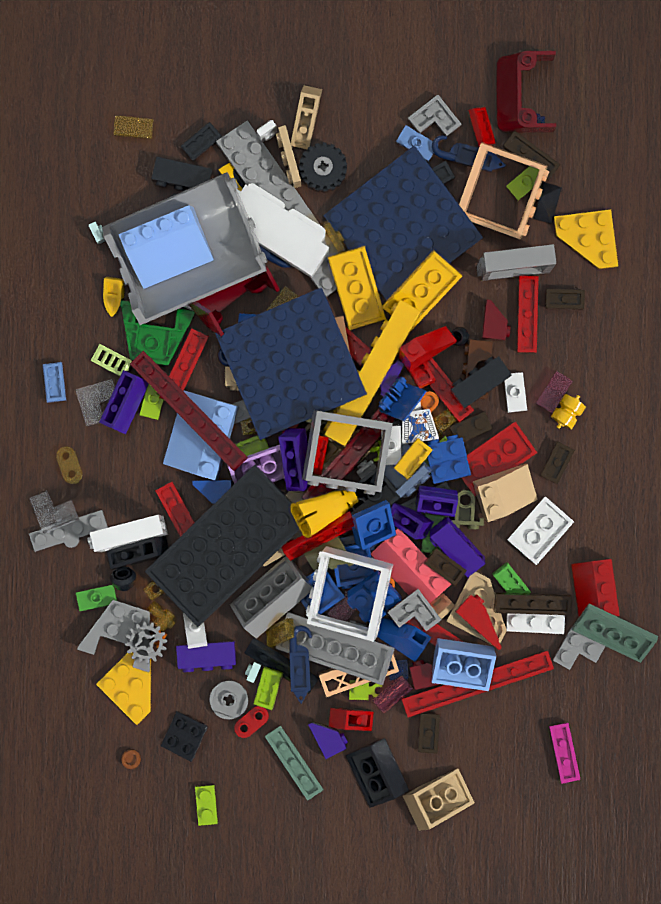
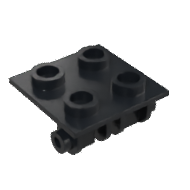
(184, 736)

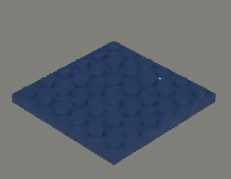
(402, 220)
(291, 363)

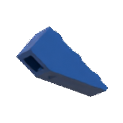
(405, 639)

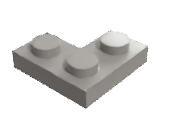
(436, 112)
(414, 606)
(573, 646)

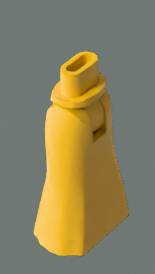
(319, 511)

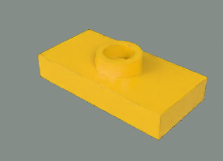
(413, 458)

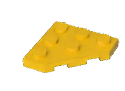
(590, 236)
(128, 688)

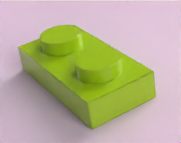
(206, 805)

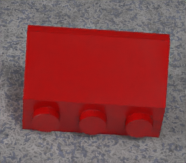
(595, 586)

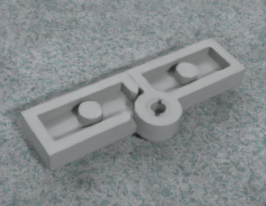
(69, 533)

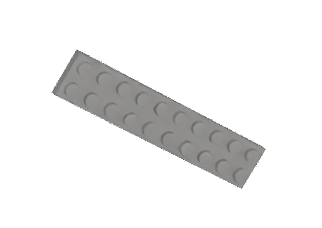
(257, 166)

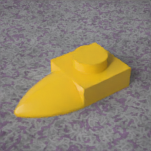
(112, 294)

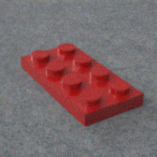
(498, 454)

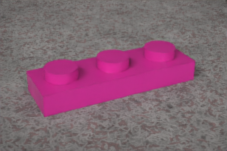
(564, 752)

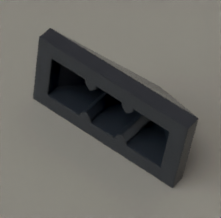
(547, 203)

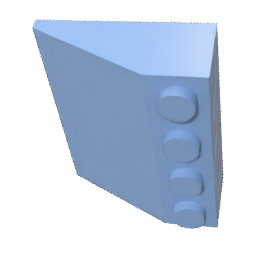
(166, 246)
(188, 450)

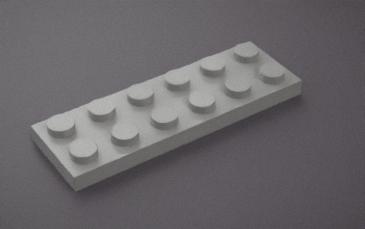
(342, 651)

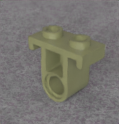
(465, 513)

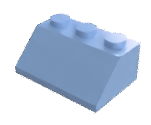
(463, 664)

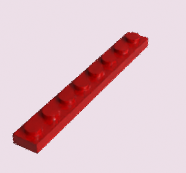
(501, 676)

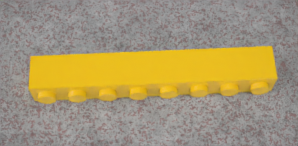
(375, 368)

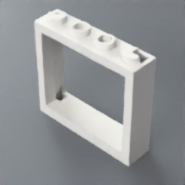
(127, 533)
(316, 593)

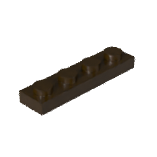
(533, 604)

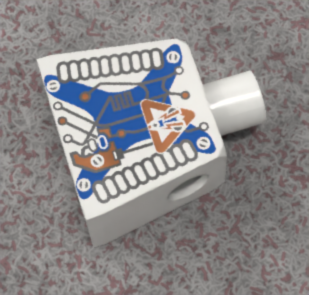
(419, 425)

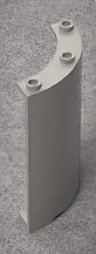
(227, 234)

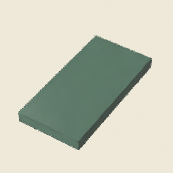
(614, 633)

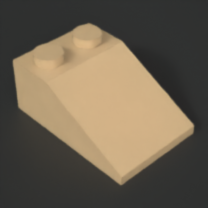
(505, 492)
(438, 800)

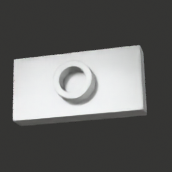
(267, 131)
(515, 393)
(395, 446)
(195, 635)

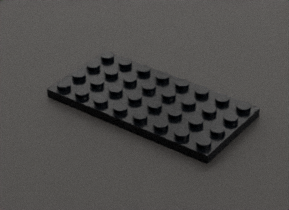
(225, 546)

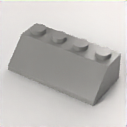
(271, 597)

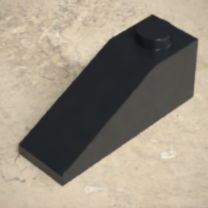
(137, 552)

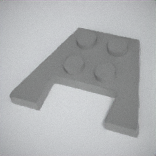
(115, 625)

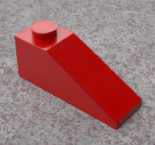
(425, 347)
(476, 615)

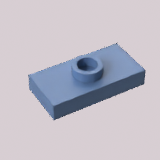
(410, 137)
(54, 382)

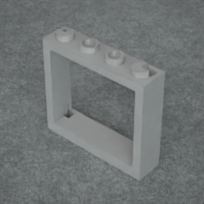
(516, 262)
(334, 483)

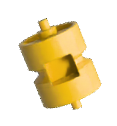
(569, 410)

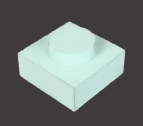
(97, 232)
(252, 671)

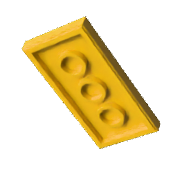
(425, 285)
(356, 287)

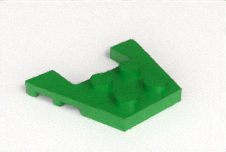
(155, 341)

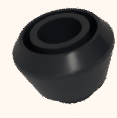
(123, 578)

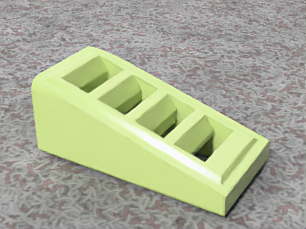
(126, 367)

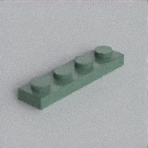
(294, 762)

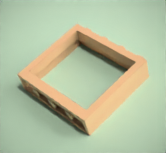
(535, 194)

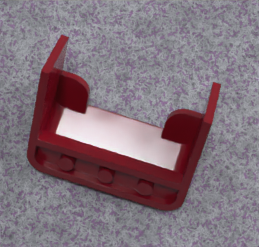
(509, 109)
(209, 308)

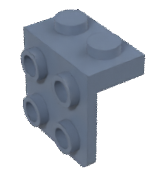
(404, 486)

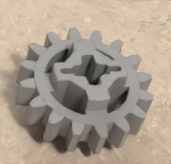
(134, 648)

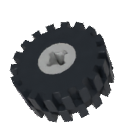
(323, 177)

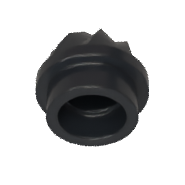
(460, 335)

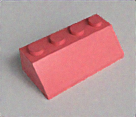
(409, 567)

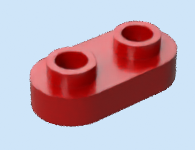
(251, 722)

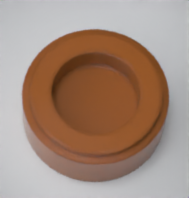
(131, 759)

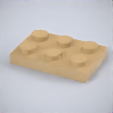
(288, 157)

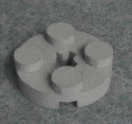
(219, 705)

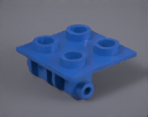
(402, 400)

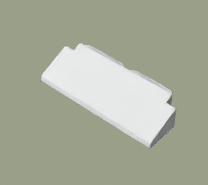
(283, 231)

